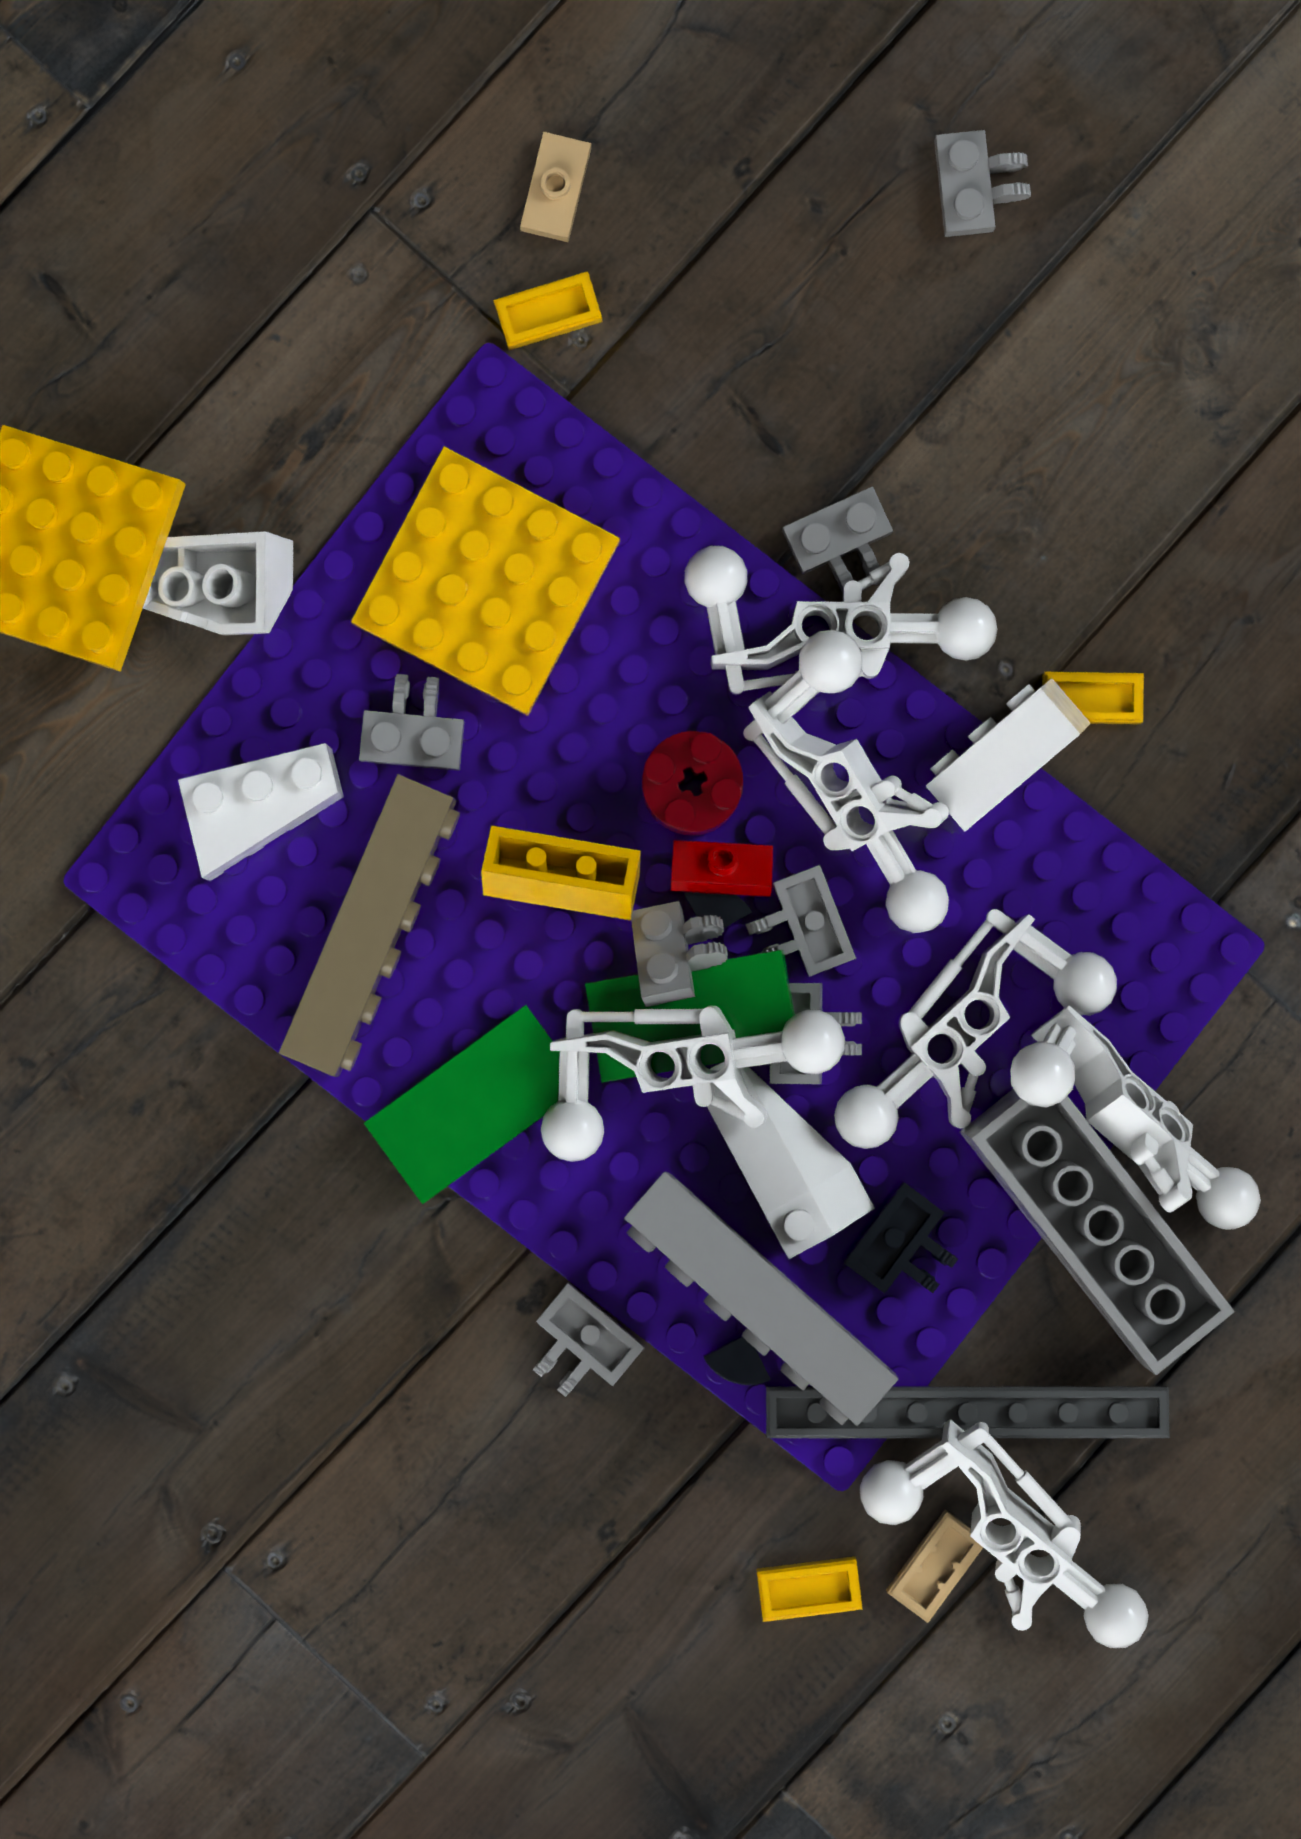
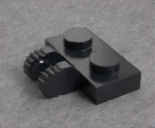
(895, 1238)

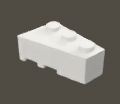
(1006, 752)
(254, 802)

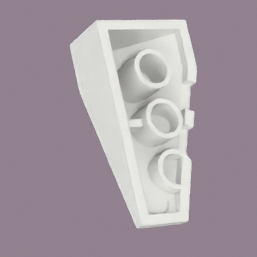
(224, 581)
(792, 1170)

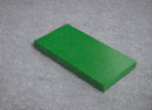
(747, 989)
(470, 1105)

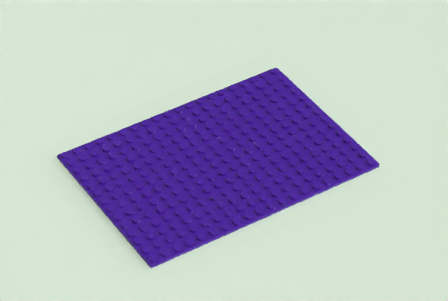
(576, 773)

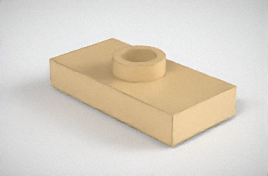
(555, 187)
(935, 1566)

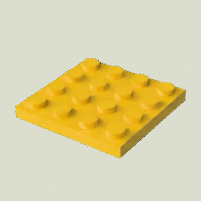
(78, 545)
(485, 581)

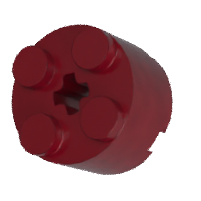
(703, 756)

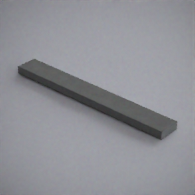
(1005, 1409)

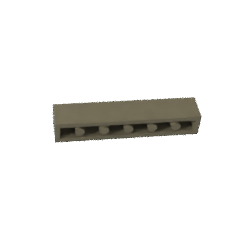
(368, 927)

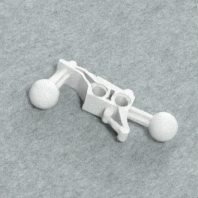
(719, 577)
(832, 664)
(1084, 981)
(1130, 1117)
(575, 1129)
(895, 1493)

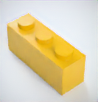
(561, 872)

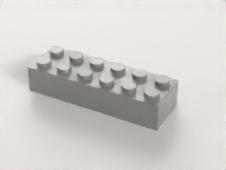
(1099, 1226)
(761, 1298)

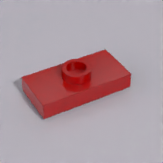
(722, 868)

